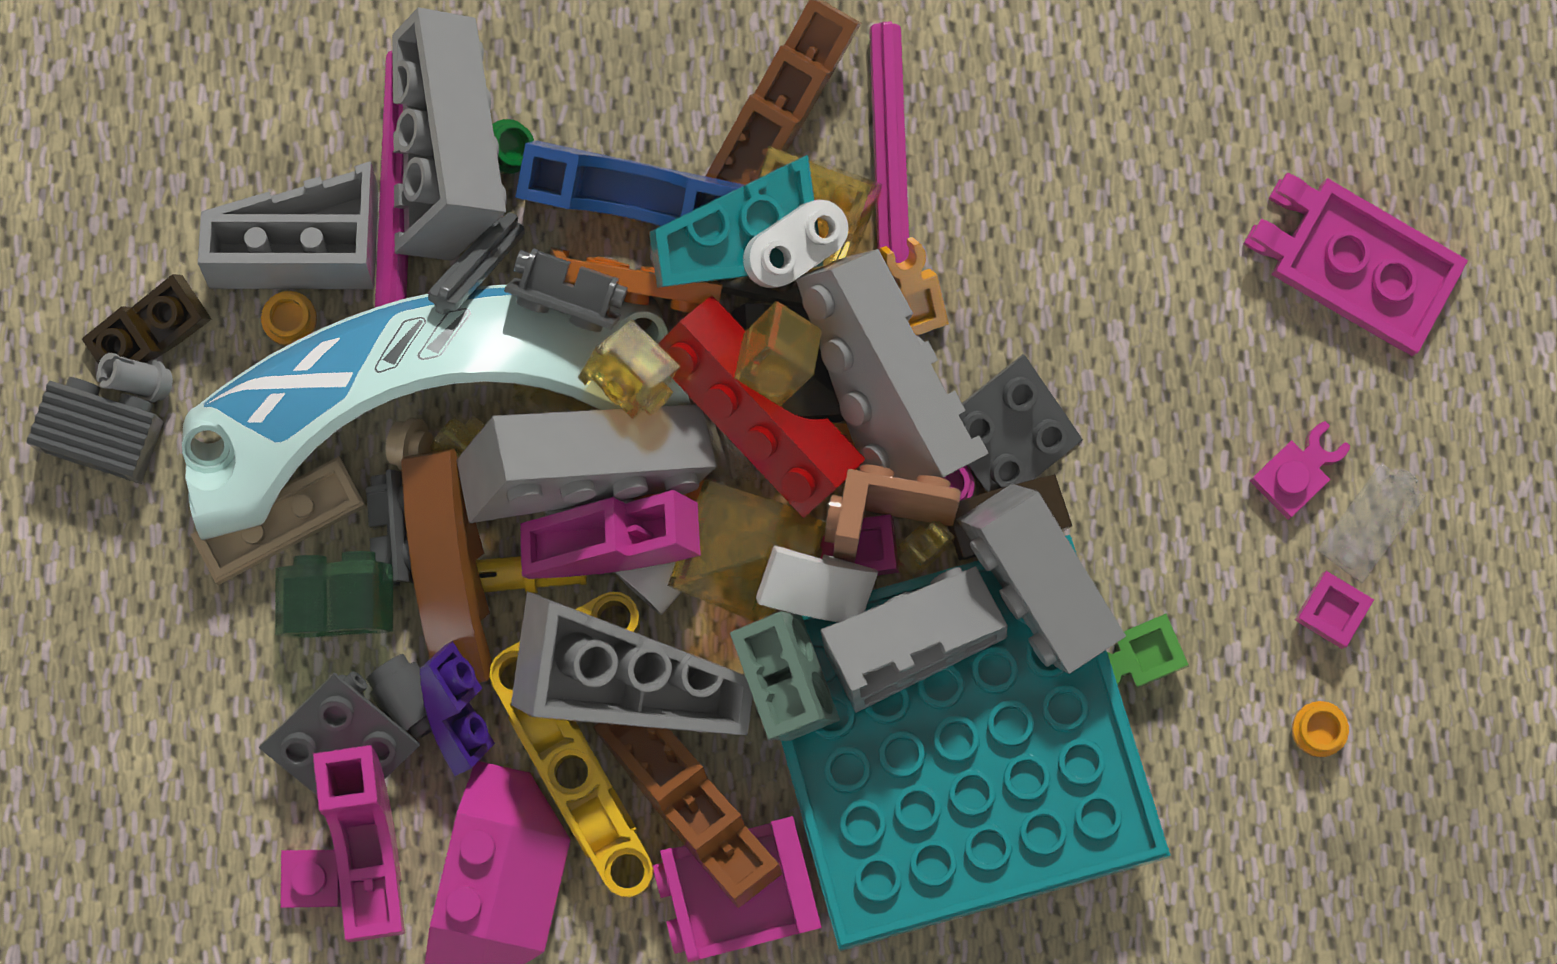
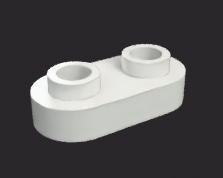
(797, 241)

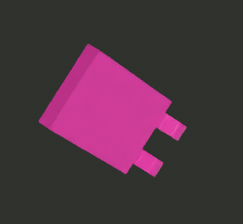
(1359, 261)

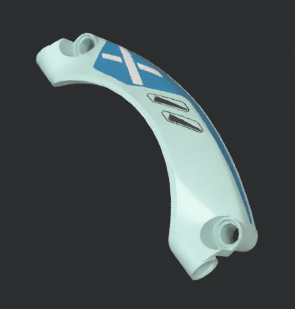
(323, 381)

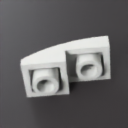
(815, 586)

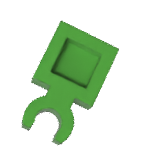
(1148, 652)

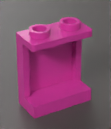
(710, 921)

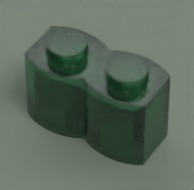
(334, 597)

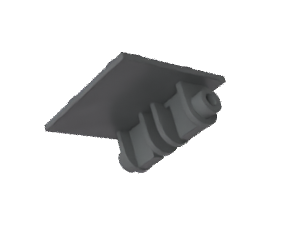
(1018, 426)
(333, 720)

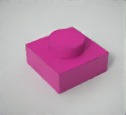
(1334, 609)
(309, 879)

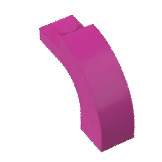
(364, 841)

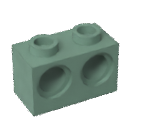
(784, 676)

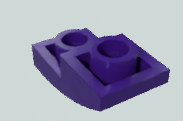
(447, 689)

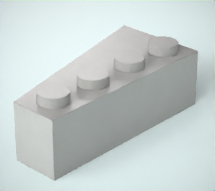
(444, 135)
(885, 371)
(582, 458)
(607, 674)

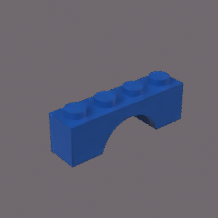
(612, 184)

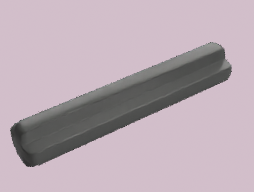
(476, 264)

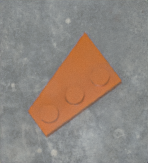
(642, 282)

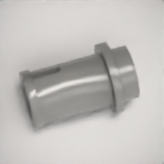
(147, 380)

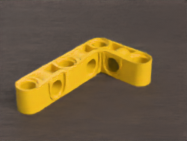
(594, 807)

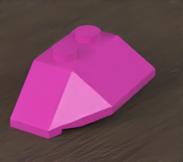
(498, 872)

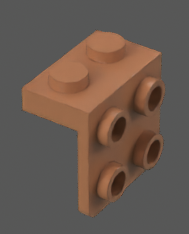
(880, 492)

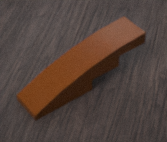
(785, 92)
(444, 558)
(692, 808)

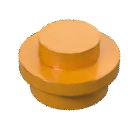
(288, 317)
(1320, 729)

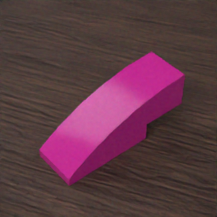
(611, 537)

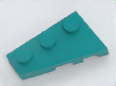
(713, 238)

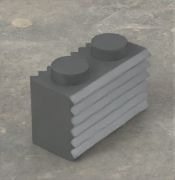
(96, 430)

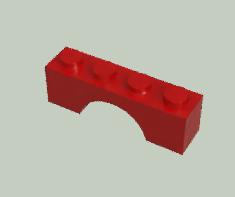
(793, 453)

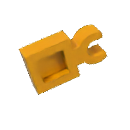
(918, 287)

